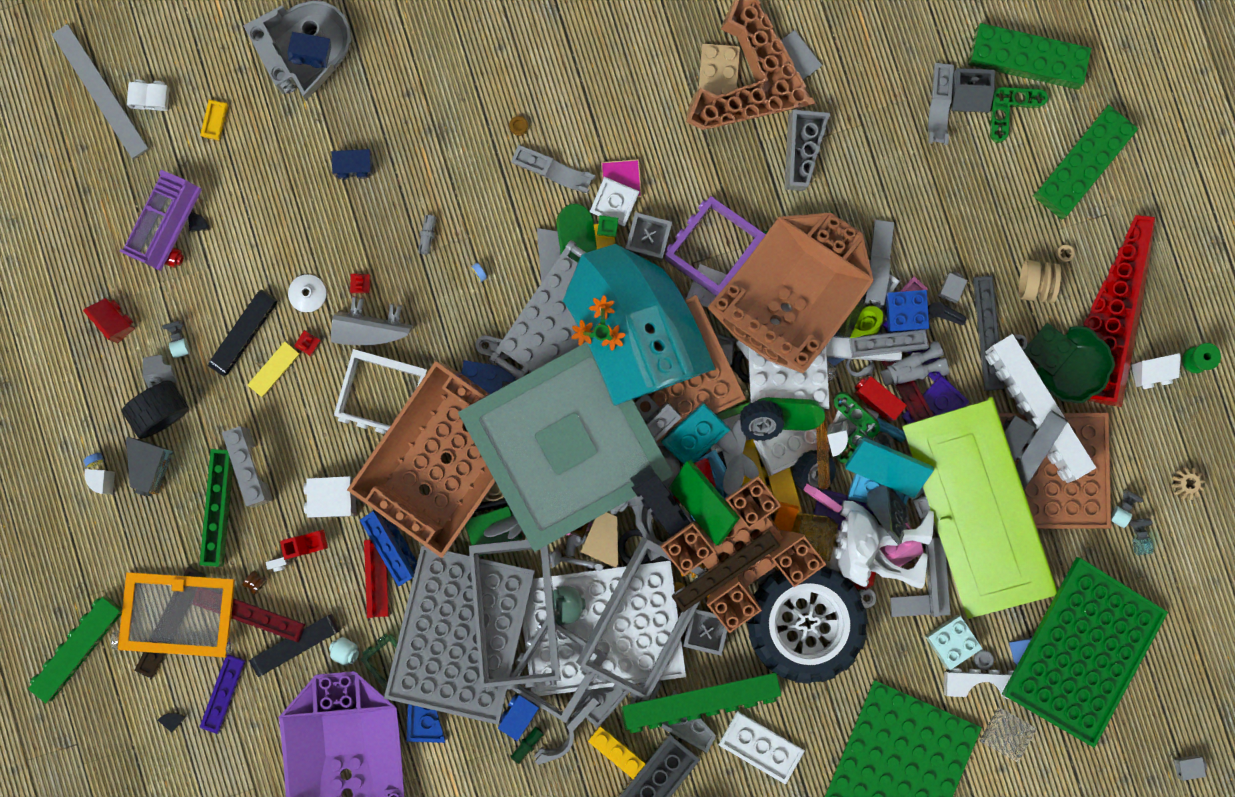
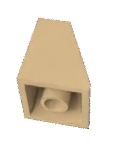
(603, 540)

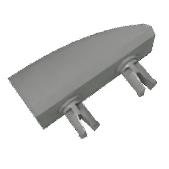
(364, 330)

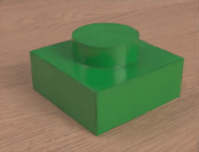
(607, 226)

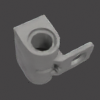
(658, 419)

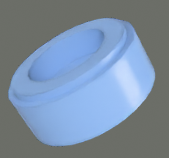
(479, 272)

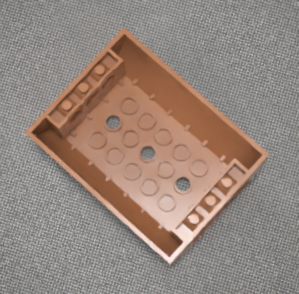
(413, 455)

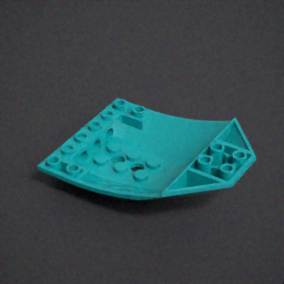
(640, 296)

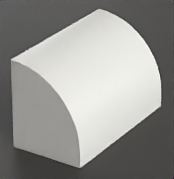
(838, 436)
(100, 481)

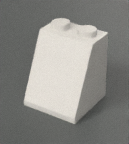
(329, 497)

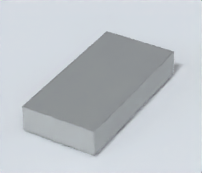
(910, 606)

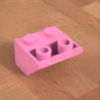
(903, 552)

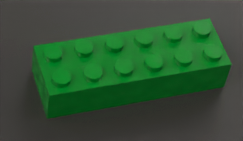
(1029, 56)
(1085, 162)

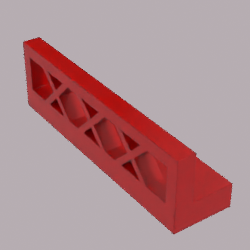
(376, 582)

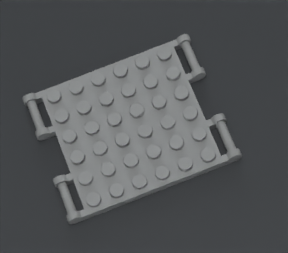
(545, 323)

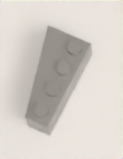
(803, 144)

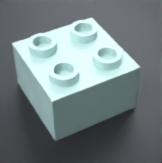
(953, 642)

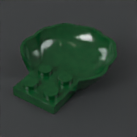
(1071, 364)

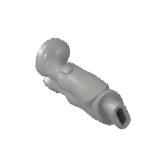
(912, 368)

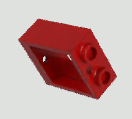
(879, 398)

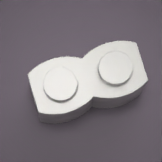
(148, 96)

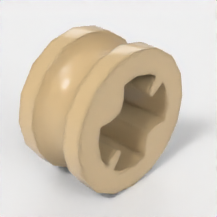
(1058, 253)

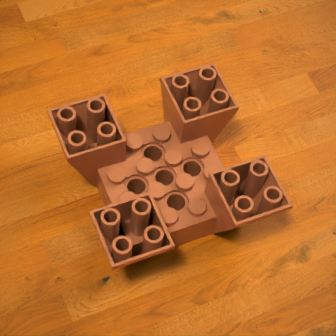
(734, 601)

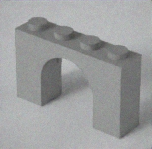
(239, 445)

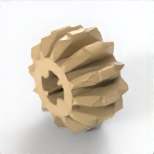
(1181, 482)

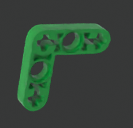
(1005, 105)
(861, 422)

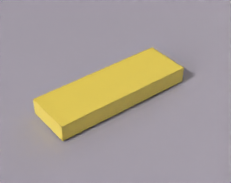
(273, 369)

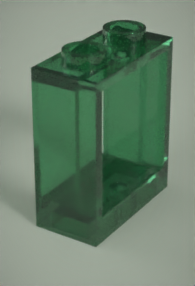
(370, 651)

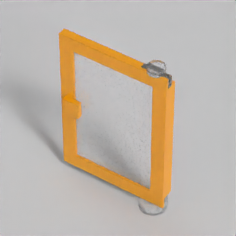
(175, 615)

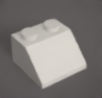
(1156, 370)

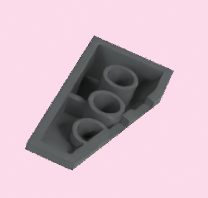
(889, 511)

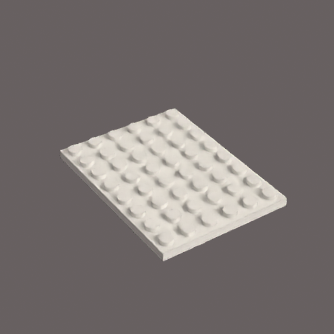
(631, 638)

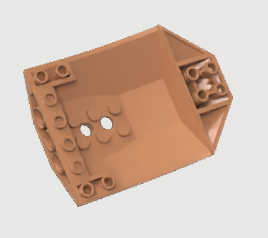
(803, 262)

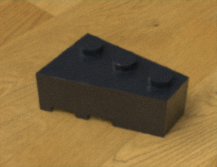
(660, 501)

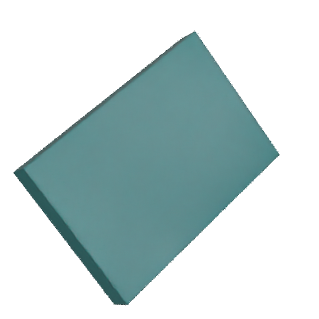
(695, 434)

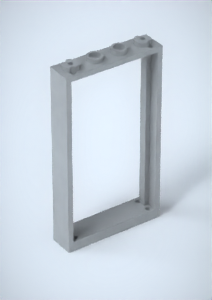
(606, 616)
(512, 682)

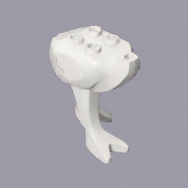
(861, 543)

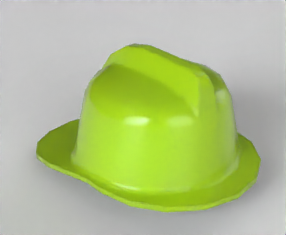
(868, 322)

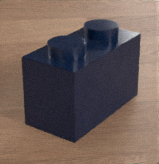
(309, 50)
(352, 163)

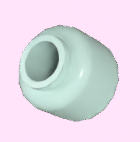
(344, 651)

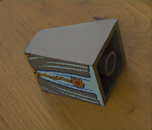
(146, 465)

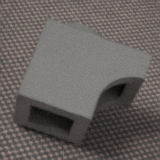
(157, 371)

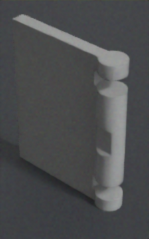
(801, 55)

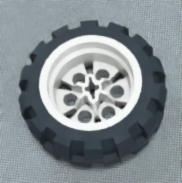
(844, 633)

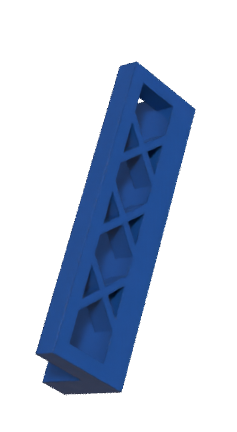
(389, 547)

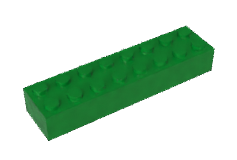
(701, 701)

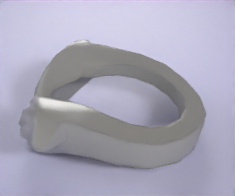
(866, 371)

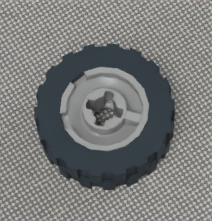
(761, 420)
(807, 470)

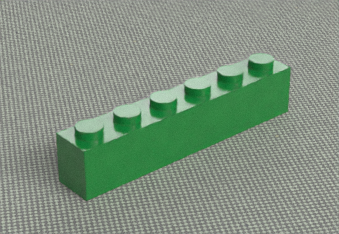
(216, 509)
(76, 649)

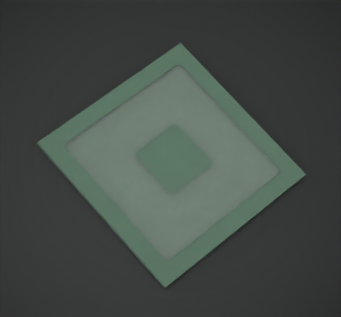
(562, 446)

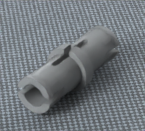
(427, 234)

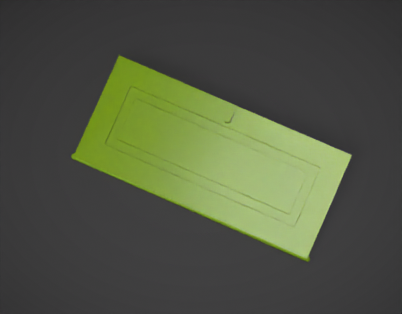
(981, 509)

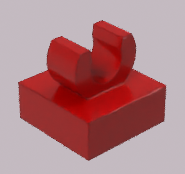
(360, 283)
(307, 343)

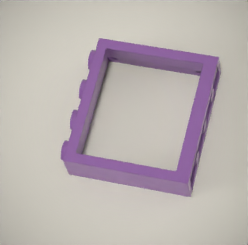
(693, 221)

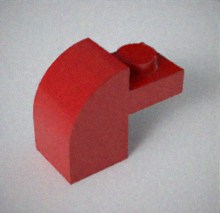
(304, 544)

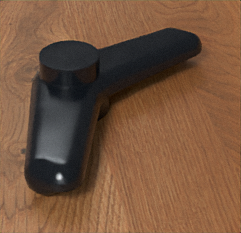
(940, 310)

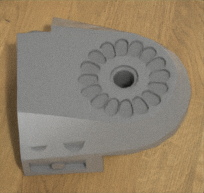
(272, 37)

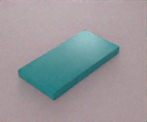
(889, 467)

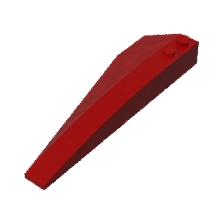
(1119, 305)

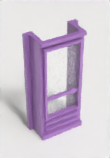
(161, 220)

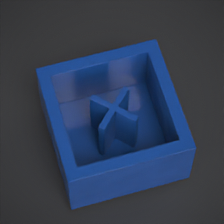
(907, 310)
(518, 717)

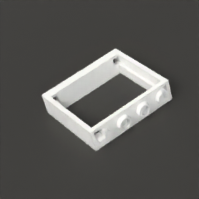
(346, 387)

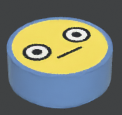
(93, 460)

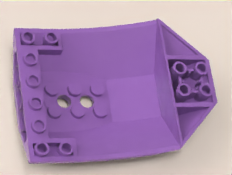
(337, 727)

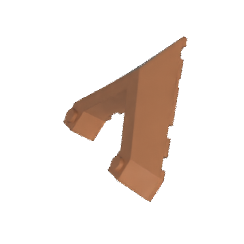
(777, 82)

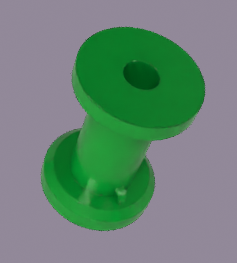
(1201, 358)

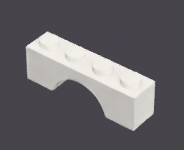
(960, 683)

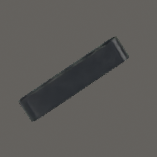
(242, 333)
(289, 649)

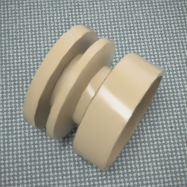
(1041, 282)

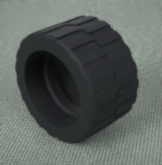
(155, 409)

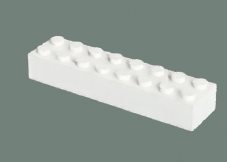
(1036, 403)

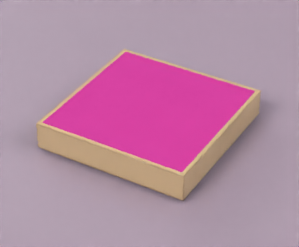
(624, 172)

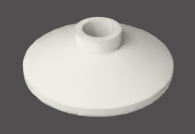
(316, 295)

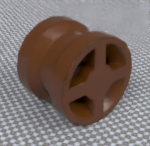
(254, 582)

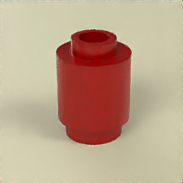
(175, 258)

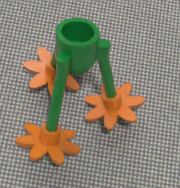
(601, 330)

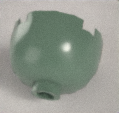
(568, 604)

